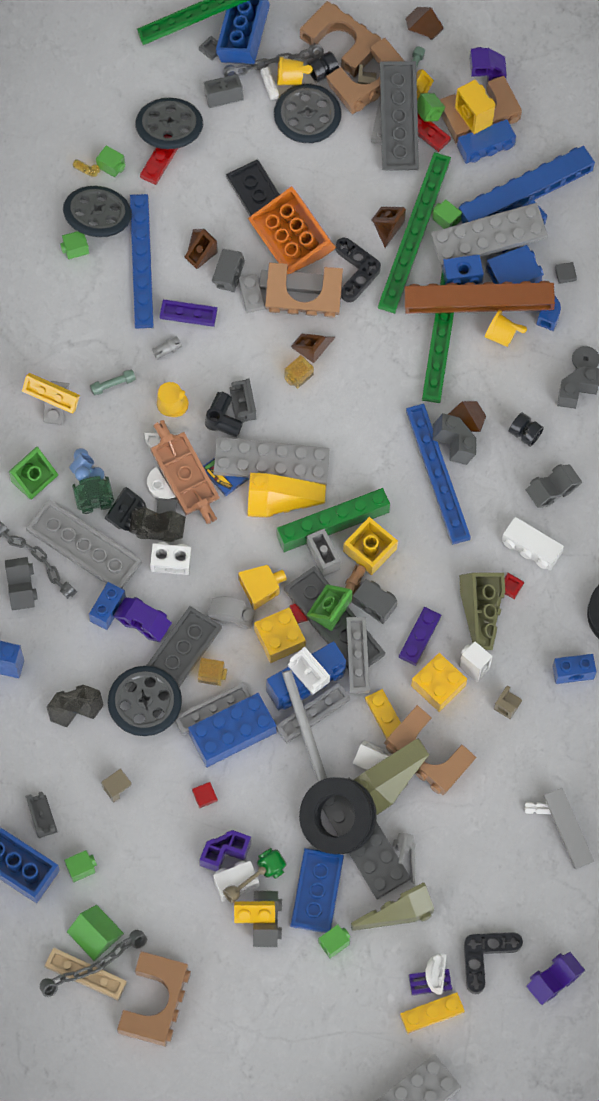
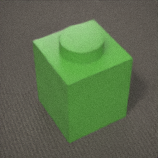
(429, 107)
(111, 161)
(446, 214)
(74, 245)
(80, 865)
(334, 941)

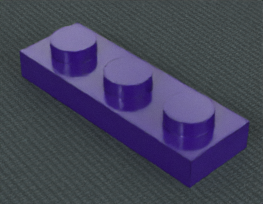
(188, 313)
(420, 636)

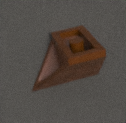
(424, 22)
(388, 222)
(201, 247)
(311, 345)
(470, 414)

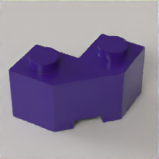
(487, 63)
(140, 616)
(232, 844)
(562, 973)

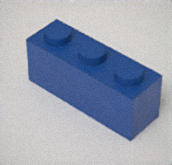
(486, 142)

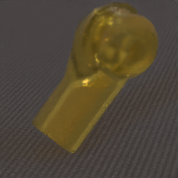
(84, 168)

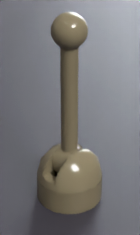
(232, 892)

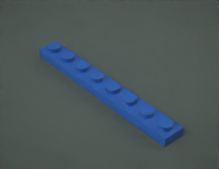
(141, 261)
(438, 474)

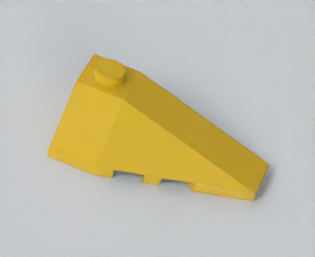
(279, 494)

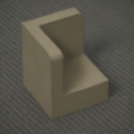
(366, 77)
(507, 703)
(116, 784)

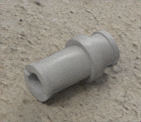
(167, 347)

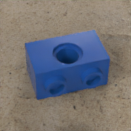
(469, 264)
(106, 605)
(574, 668)

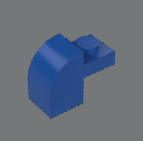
(549, 318)

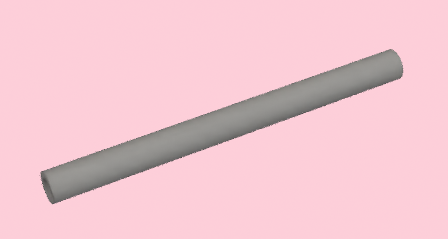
(304, 725)

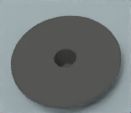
(585, 356)

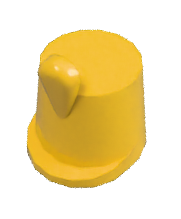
(291, 71)
(503, 330)
(171, 400)

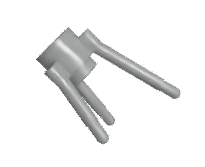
(403, 845)

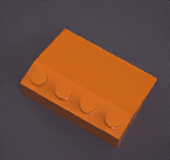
(291, 231)

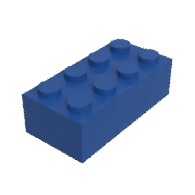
(242, 32)
(328, 657)
(232, 729)
(25, 867)

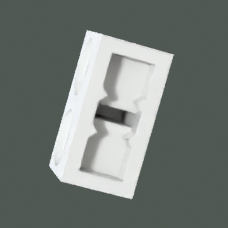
(170, 563)

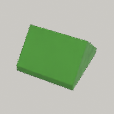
(32, 473)
(330, 606)
(94, 932)

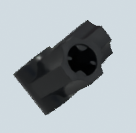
(218, 410)

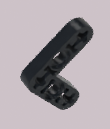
(362, 265)
(478, 952)

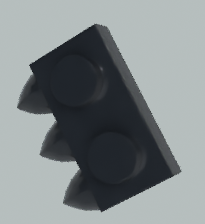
(123, 508)

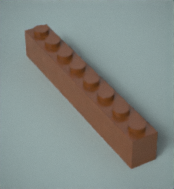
(479, 297)

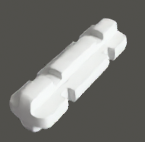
(269, 83)
(539, 808)

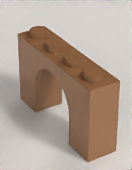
(330, 19)
(356, 95)
(505, 108)
(326, 303)
(439, 776)
(157, 1027)

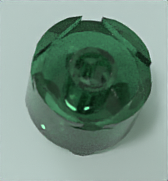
(93, 494)

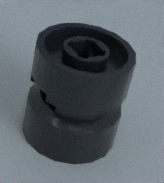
(323, 66)
(521, 424)

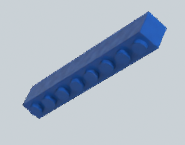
(530, 185)

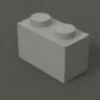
(323, 552)

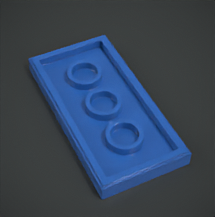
(317, 891)

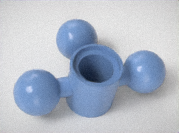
(83, 465)

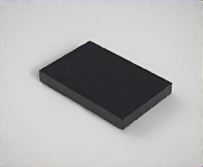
(252, 186)

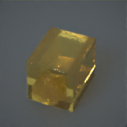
(298, 372)
(212, 672)

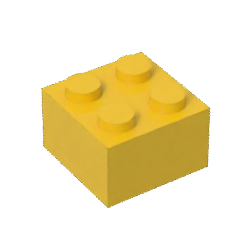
(475, 106)
(370, 546)
(279, 635)
(439, 682)

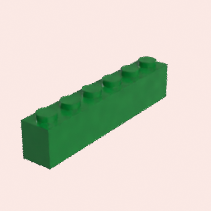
(334, 519)

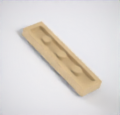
(100, 981)

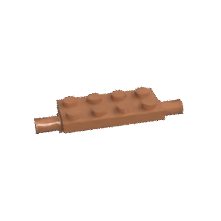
(184, 473)

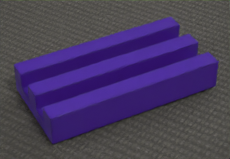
(447, 979)

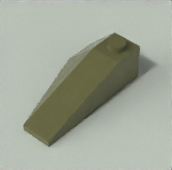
(481, 602)
(392, 774)
(411, 907)

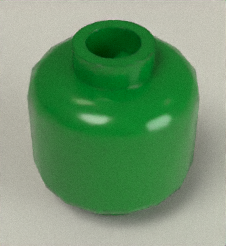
(273, 862)

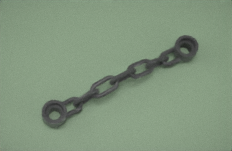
(312, 48)
(67, 590)
(49, 987)

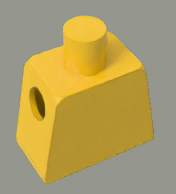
(261, 584)

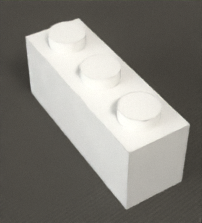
(532, 544)

